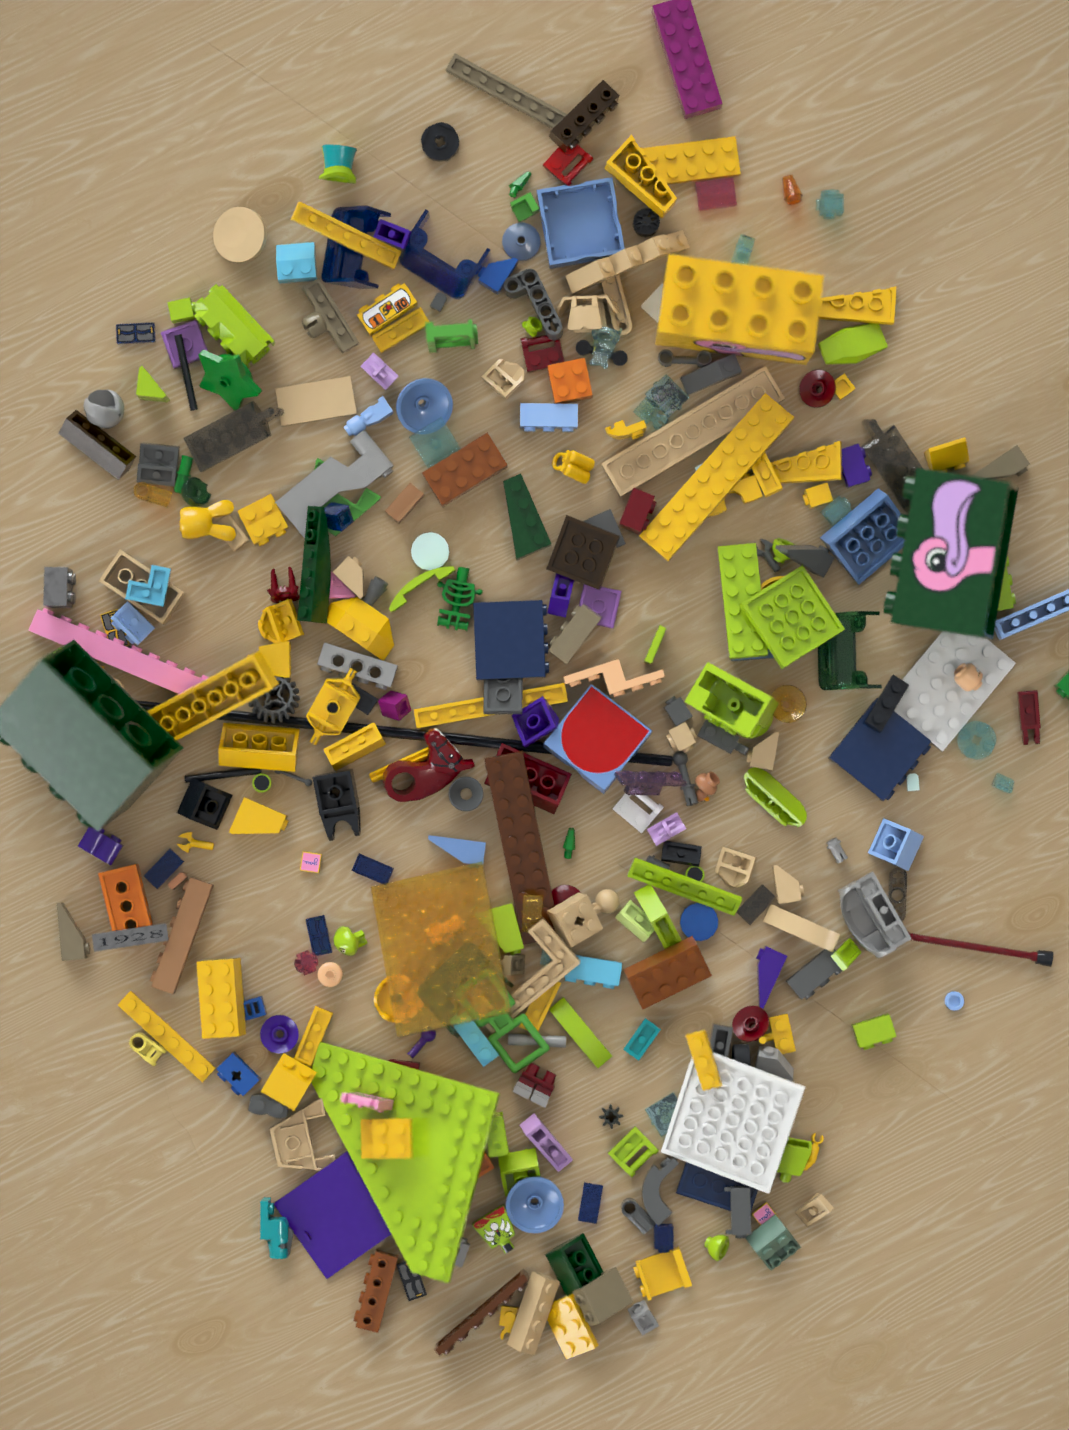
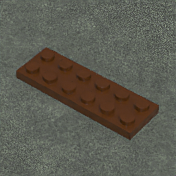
(488, 1308)

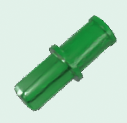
(183, 473)

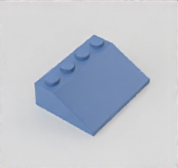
(866, 536)

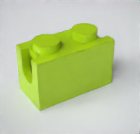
(874, 1031)

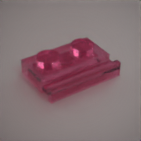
(715, 194)

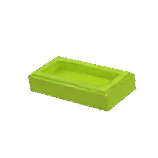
(846, 954)

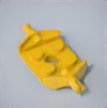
(337, 691)

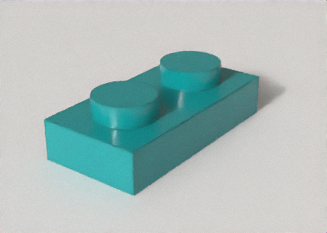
(642, 1039)

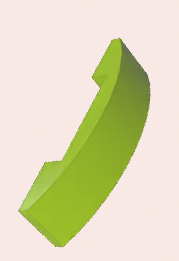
(440, 573)
(580, 1032)

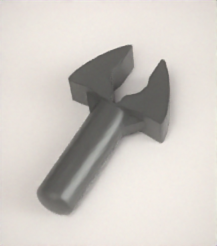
(767, 555)

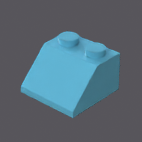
(296, 262)

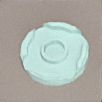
(430, 551)

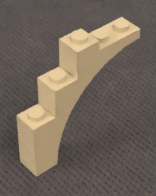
(626, 259)

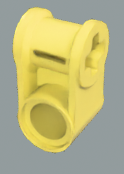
(147, 1049)

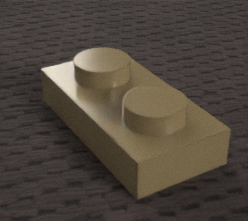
(513, 964)

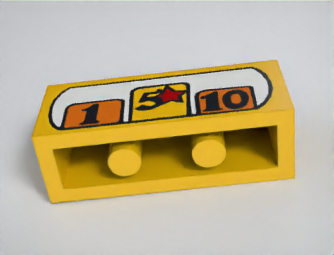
(386, 308)

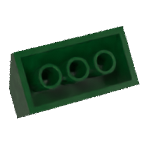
(574, 1263)

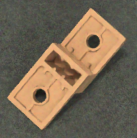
(614, 678)

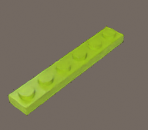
(684, 886)

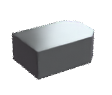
(438, 301)

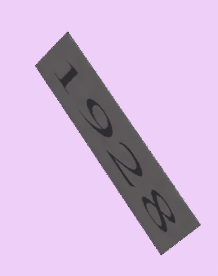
(130, 937)

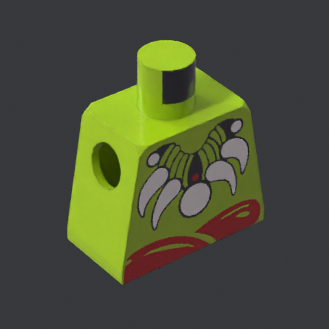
(496, 1228)

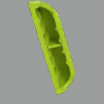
(774, 797)

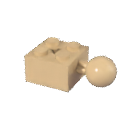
(577, 916)

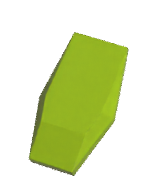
(853, 344)

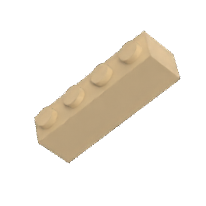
(533, 1313)

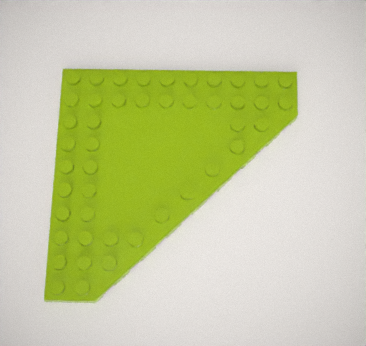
(422, 1196)

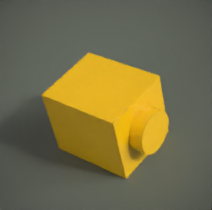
(817, 496)

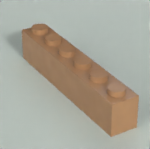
(182, 935)

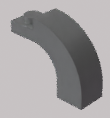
(650, 1190)

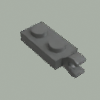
(721, 738)

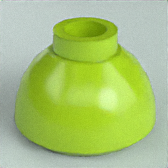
(779, 557)
(717, 1246)

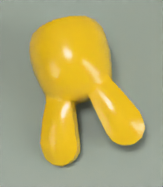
(197, 521)

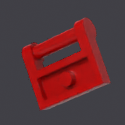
(561, 160)

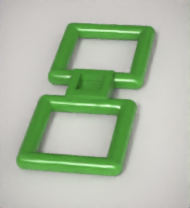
(504, 1024)

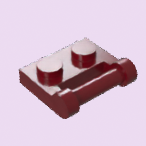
(541, 358)

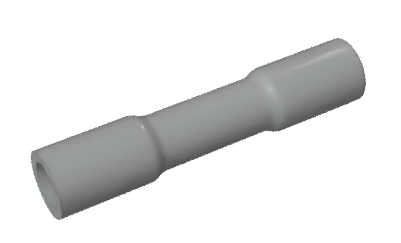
(523, 1040)

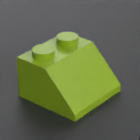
(518, 1166)

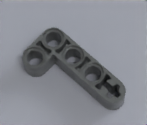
(538, 304)

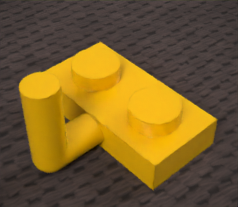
(780, 1034)

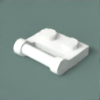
(636, 815)

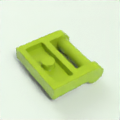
(628, 1146)

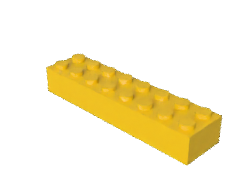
(215, 696)

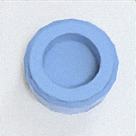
(954, 1000)

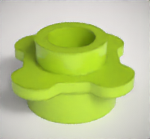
(532, 326)

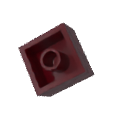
(636, 511)

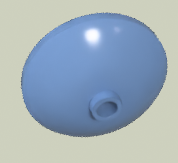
(436, 404)
(534, 1216)

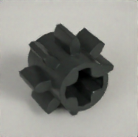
(606, 1113)

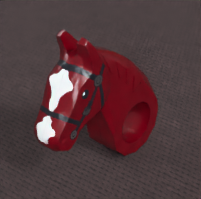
(431, 776)

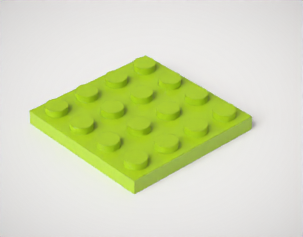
(792, 617)

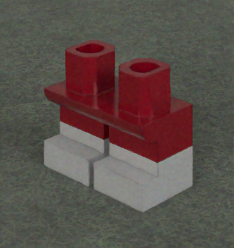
(527, 1082)

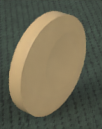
(240, 235)

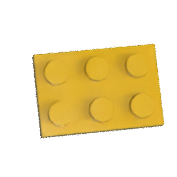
(570, 1327)

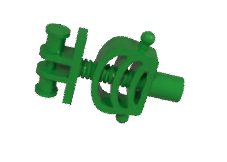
(461, 581)

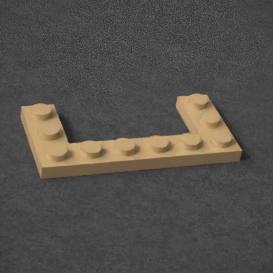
(562, 963)

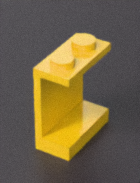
(662, 1273)

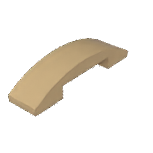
(801, 928)

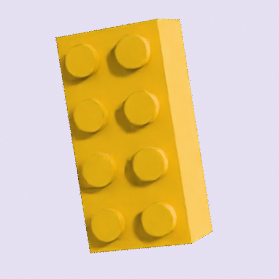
(221, 998)

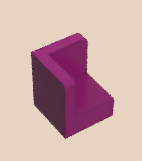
(394, 705)

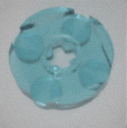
(970, 749)

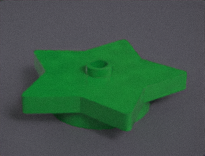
(228, 378)

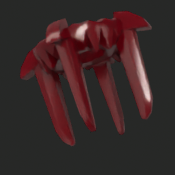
(283, 593)

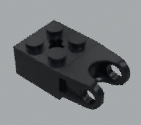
(334, 807)

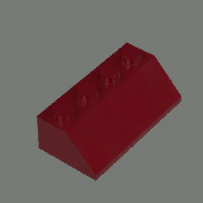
(545, 780)

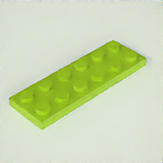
(739, 582)

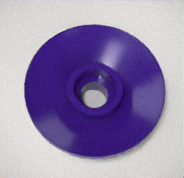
(272, 1041)

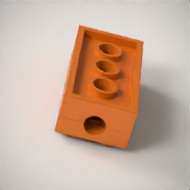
(134, 894)

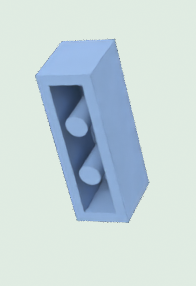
(548, 417)

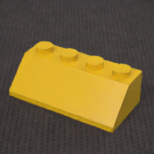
(259, 747)

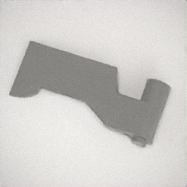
(333, 478)

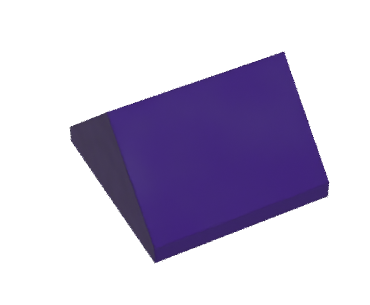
(535, 721)

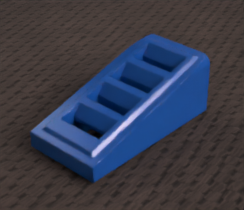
(261, 1006)

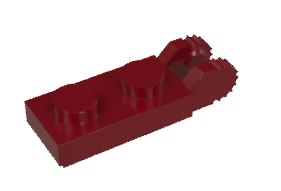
(1029, 715)

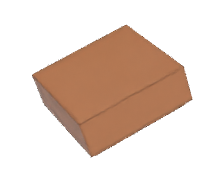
(173, 884)

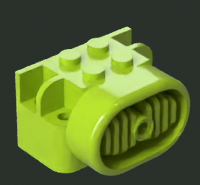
(731, 703)

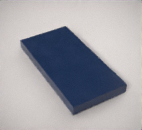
(708, 1187)

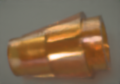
(791, 190)

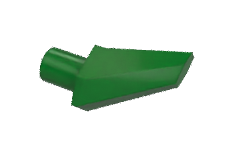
(519, 184)
(569, 844)

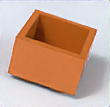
(570, 381)

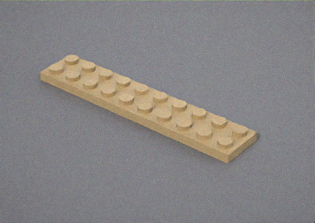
(689, 432)

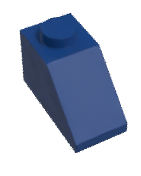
(496, 273)

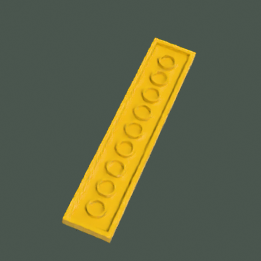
(716, 477)

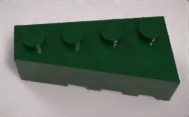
(526, 525)

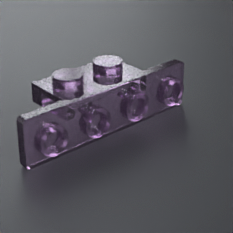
(648, 782)

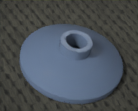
(514, 248)

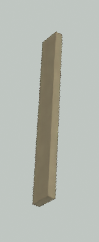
(505, 92)

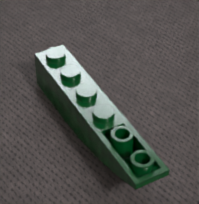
(315, 569)

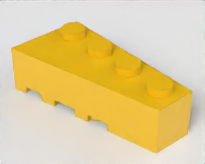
(640, 177)

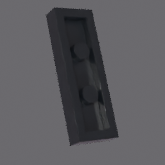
(886, 703)

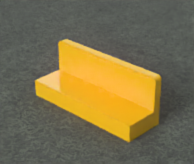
(354, 746)

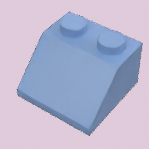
(896, 844)

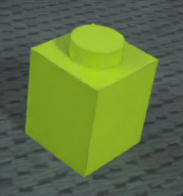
(181, 310)

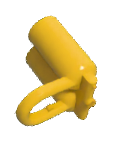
(574, 465)

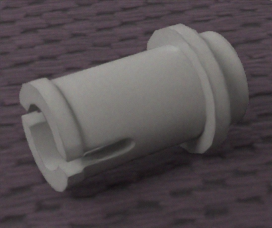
(836, 849)

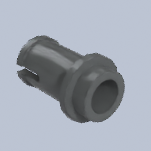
(651, 859)

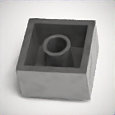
(58, 587)

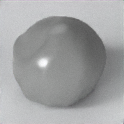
(104, 408)

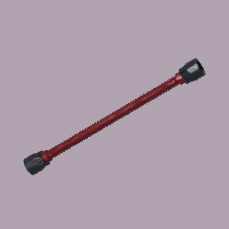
(1040, 957)

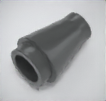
(375, 590)

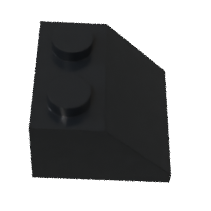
(204, 804)

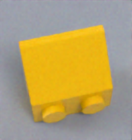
(948, 456)
(288, 1081)

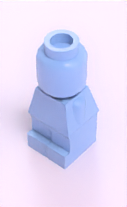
(371, 416)

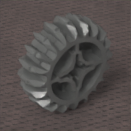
(286, 708)

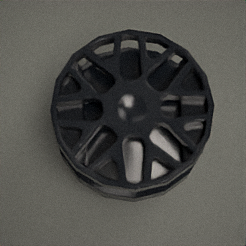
(646, 222)

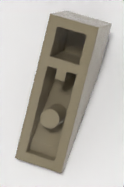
(1006, 465)
(72, 940)

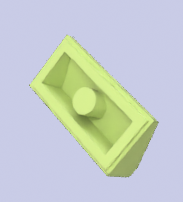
(635, 920)

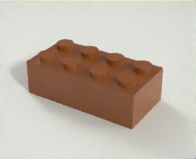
(465, 469)
(667, 972)

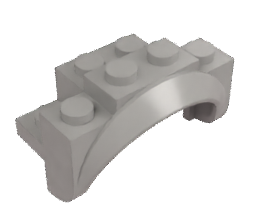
(869, 914)

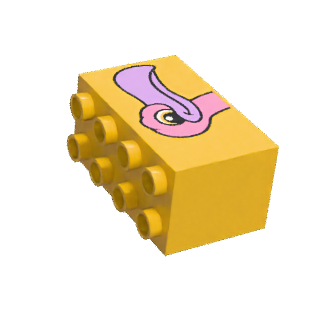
(739, 309)

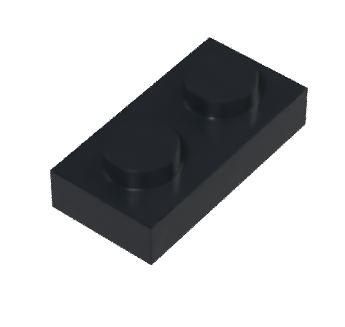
(681, 853)

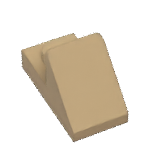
(814, 1209)

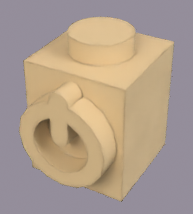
(681, 738)

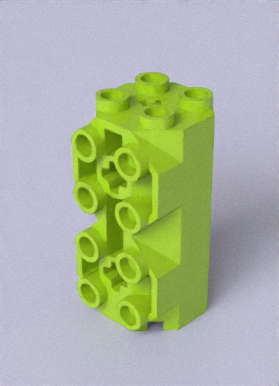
(232, 325)

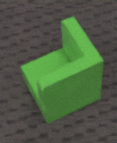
(524, 207)

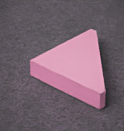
(338, 589)

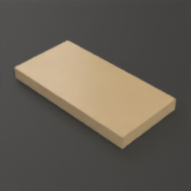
(316, 401)

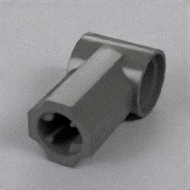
(638, 1216)

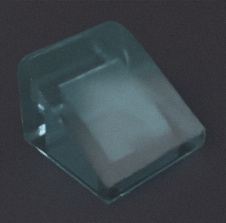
(1003, 783)

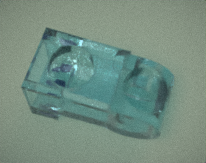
(743, 250)

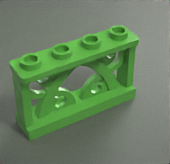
(451, 335)

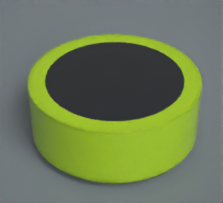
(261, 782)
(695, 873)

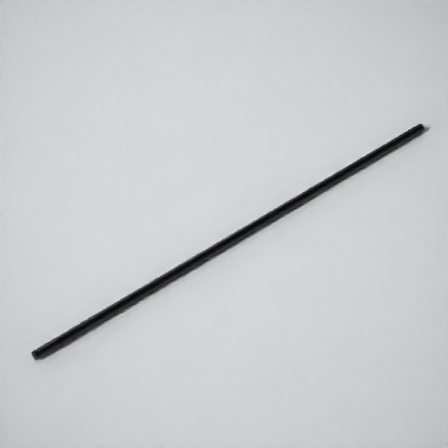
(413, 734)

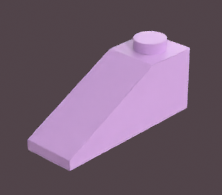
(545, 1142)

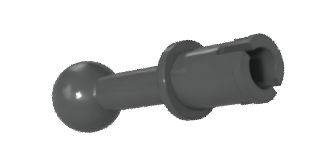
(680, 759)

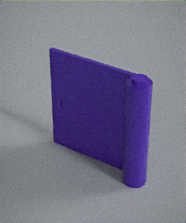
(335, 1214)

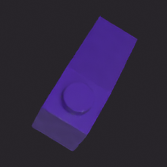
(768, 969)

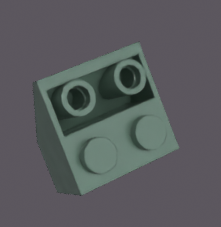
(773, 1242)

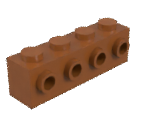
(376, 1291)

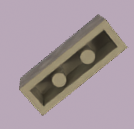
(574, 633)

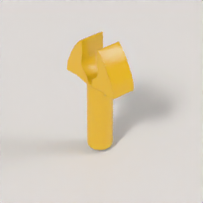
(194, 843)

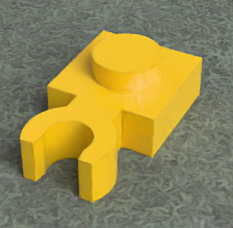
(507, 1318)

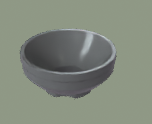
(456, 788)

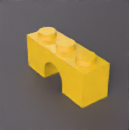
(746, 488)

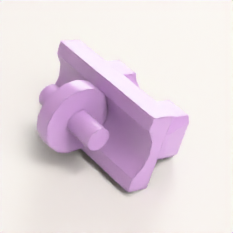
(379, 371)
(666, 829)

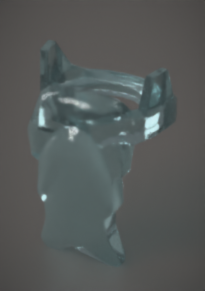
(603, 345)

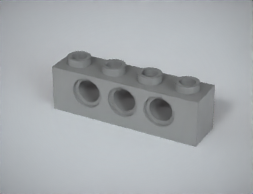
(330, 652)

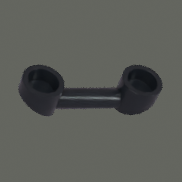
(619, 357)

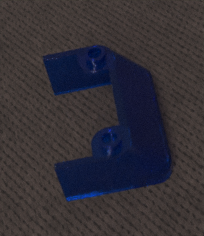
(344, 265)
(436, 271)

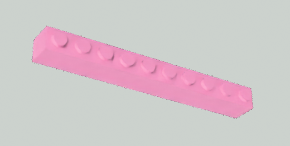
(114, 652)

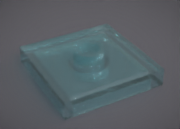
(434, 442)

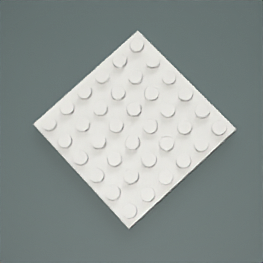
(736, 1126)

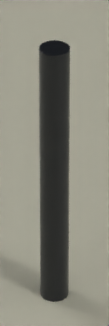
(186, 372)
(223, 774)

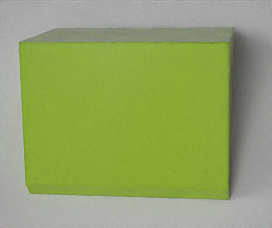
(148, 389)

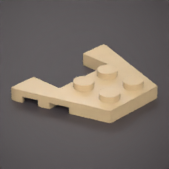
(293, 1141)

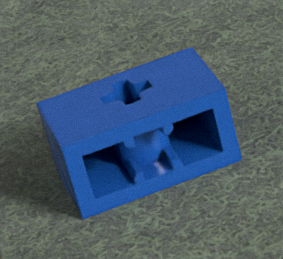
(236, 1064)

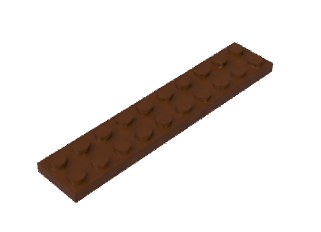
(519, 833)

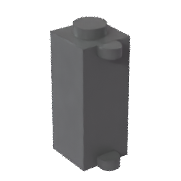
(740, 1211)

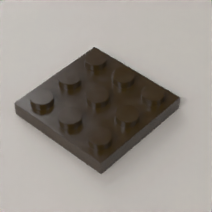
(583, 552)

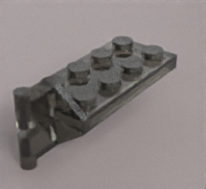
(230, 435)
(891, 458)

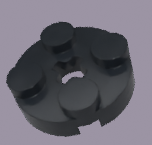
(430, 147)

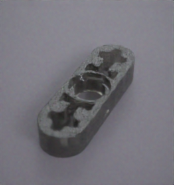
(904, 890)

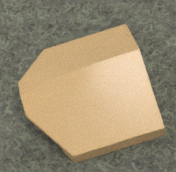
(504, 377)
(735, 867)

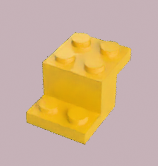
(386, 1138)

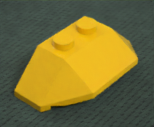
(362, 625)

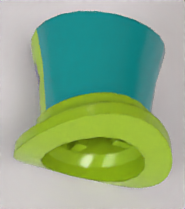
(338, 163)

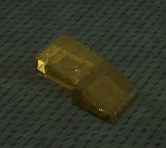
(531, 911)

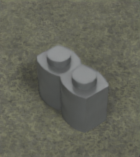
(263, 1104)

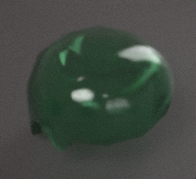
(195, 492)

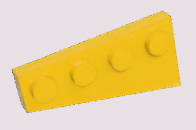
(865, 307)
(811, 466)

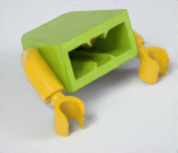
(798, 1157)

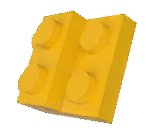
(263, 520)

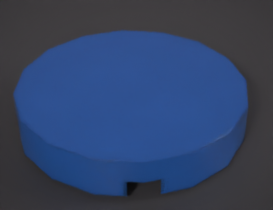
(699, 921)

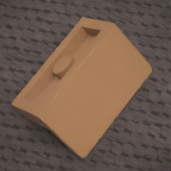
(404, 503)

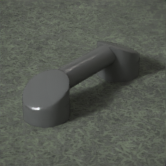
(667, 358)

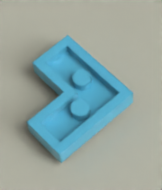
(154, 591)

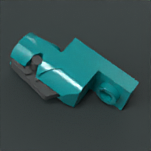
(276, 1230)

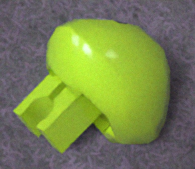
(348, 942)

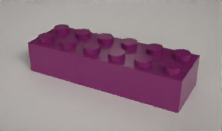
(687, 57)

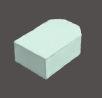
(912, 782)

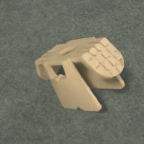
(588, 313)

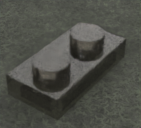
(756, 904)

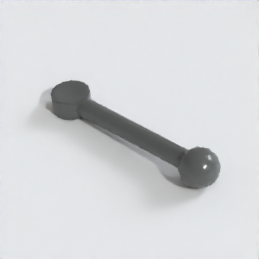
(308, 782)

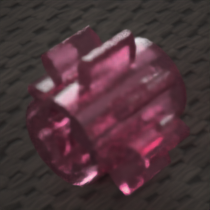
(306, 962)

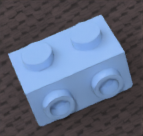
(132, 623)

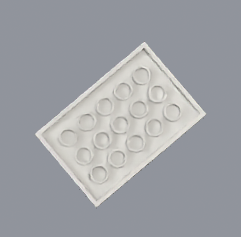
(933, 697)

